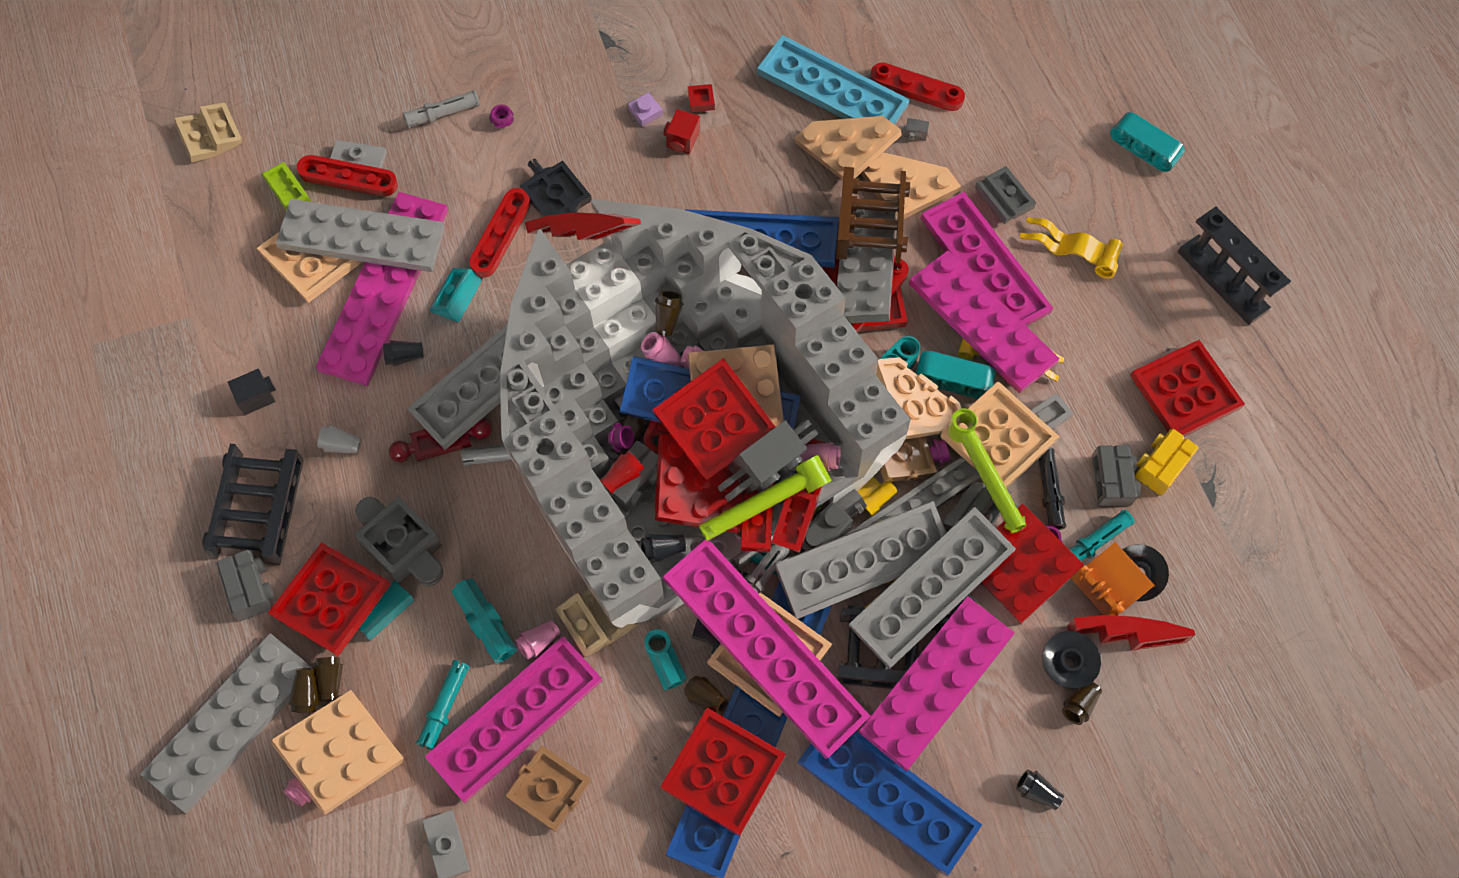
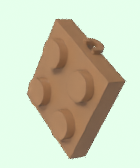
(909, 462)
(548, 788)

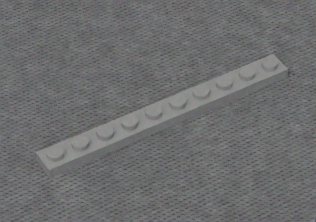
(960, 474)

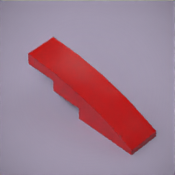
(583, 225)
(796, 516)
(1139, 631)

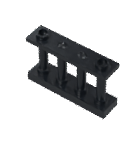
(1222, 277)
(276, 520)
(880, 675)

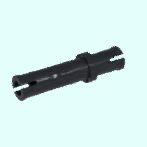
(1052, 500)

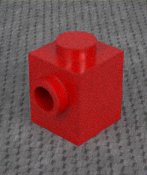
(682, 131)

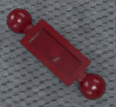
(427, 447)

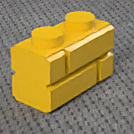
(1166, 461)

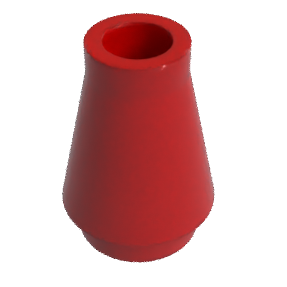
(622, 472)

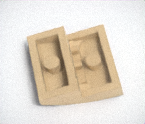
(208, 132)
(589, 623)

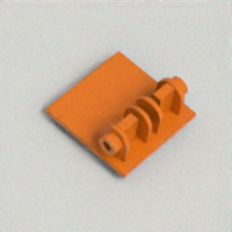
(1112, 581)

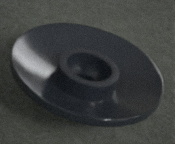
(1154, 566)
(1078, 649)

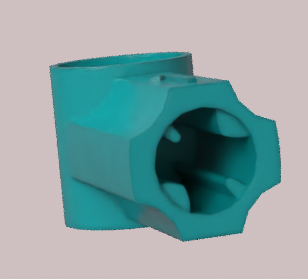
(665, 661)

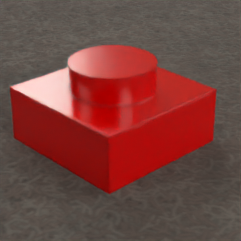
(701, 98)

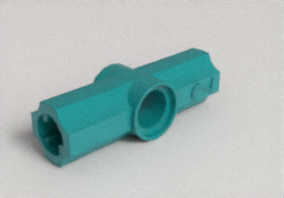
(484, 620)

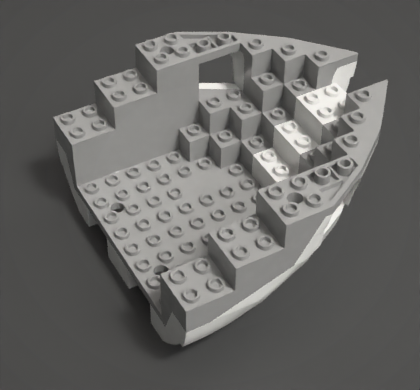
(573, 352)

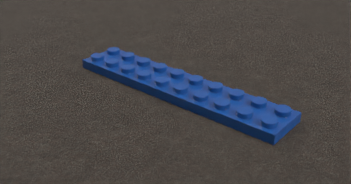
(697, 838)

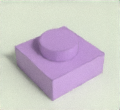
(645, 109)

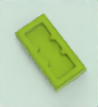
(284, 185)

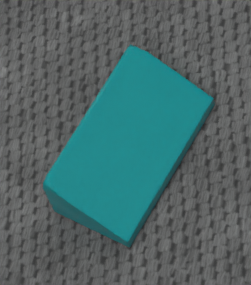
(456, 294)
(390, 606)

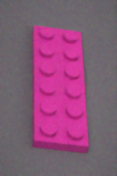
(971, 239)
(984, 321)
(936, 683)
(513, 719)

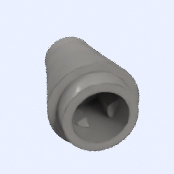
(338, 441)

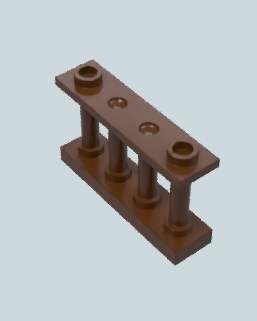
(849, 221)

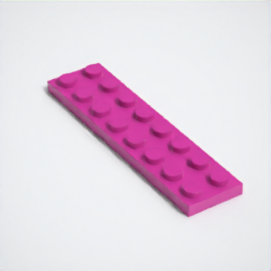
(374, 306)
(766, 648)

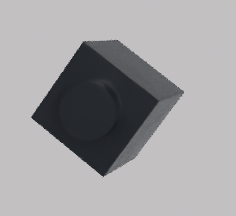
(252, 391)

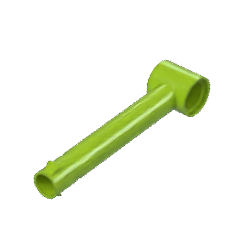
(985, 467)
(809, 475)

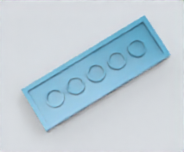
(829, 83)

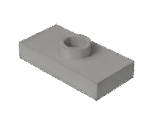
(359, 153)
(446, 845)

